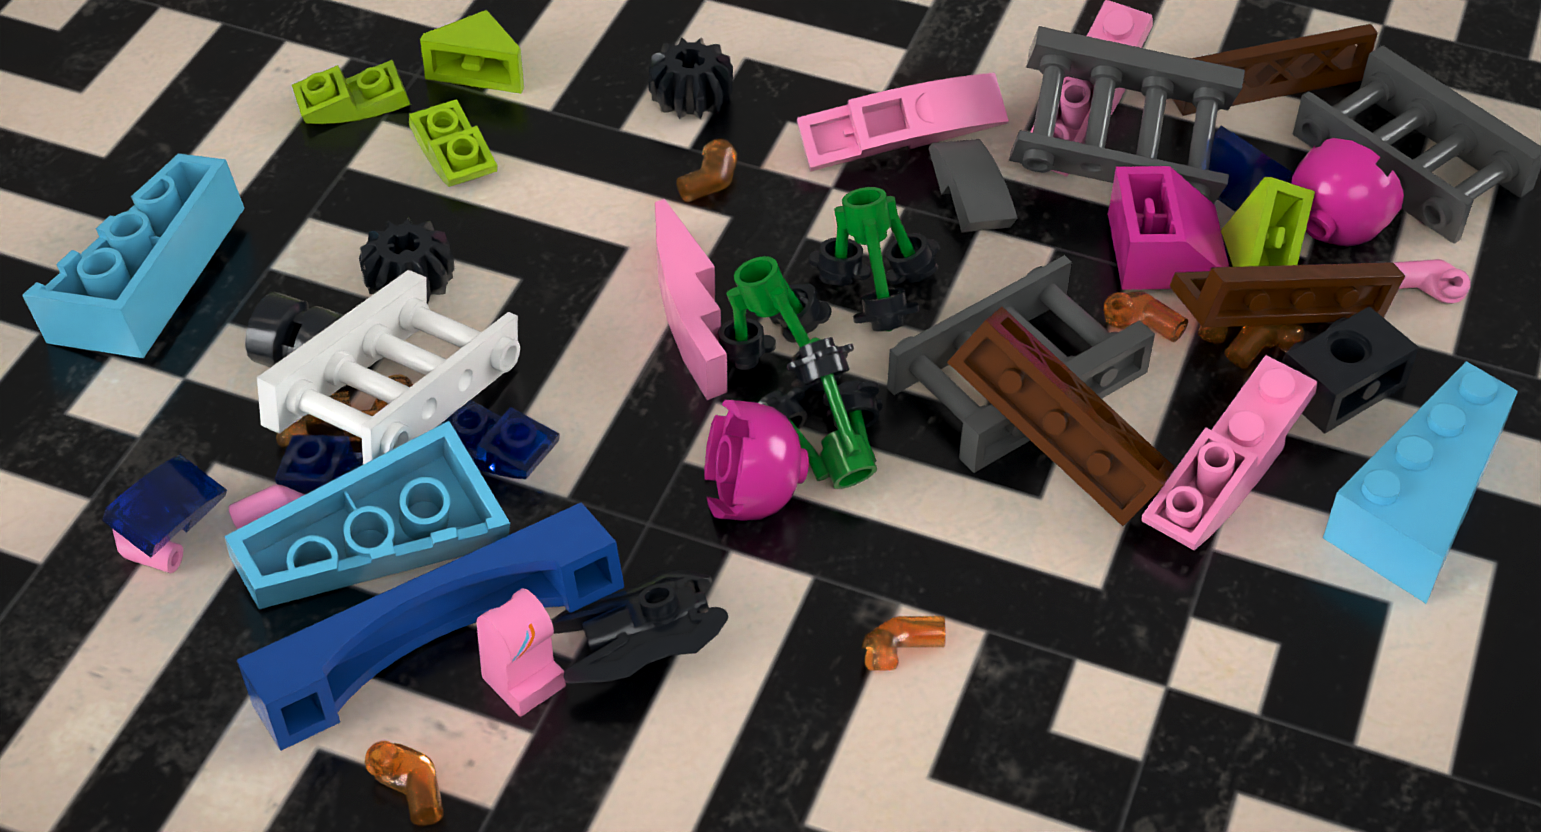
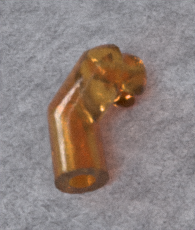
(1128, 308)
(410, 774)

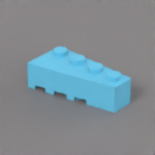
(142, 262)
(1418, 486)
(373, 522)

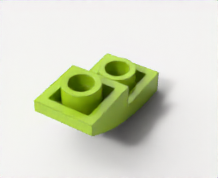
(333, 99)
(451, 144)

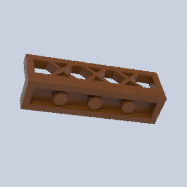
(1296, 64)
(1286, 293)
(1062, 415)

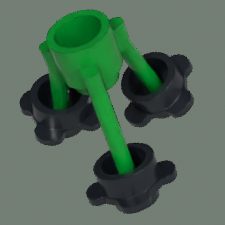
(867, 217)
(767, 294)
(853, 408)

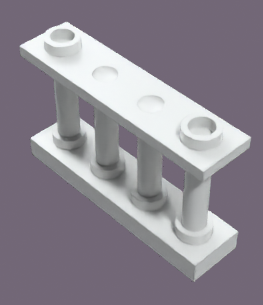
(377, 330)

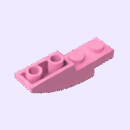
(1113, 24)
(902, 118)
(1231, 456)

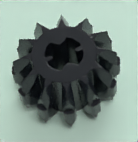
(690, 78)
(403, 249)

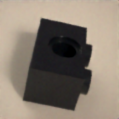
(1353, 365)

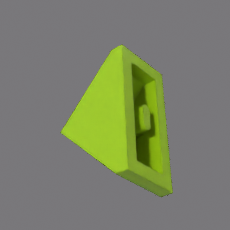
(473, 54)
(1269, 225)

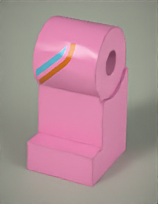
(519, 652)

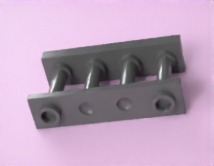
(1133, 68)
(1441, 115)
(986, 432)

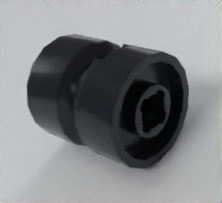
(282, 326)

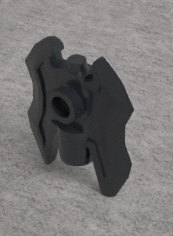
(642, 625)

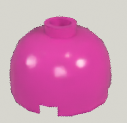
(1351, 192)
(753, 460)

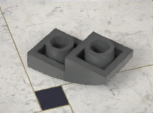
(975, 184)

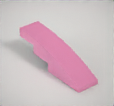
(689, 302)

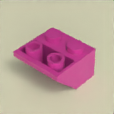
(1161, 227)

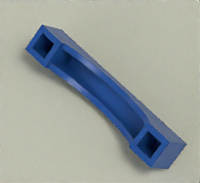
(312, 673)

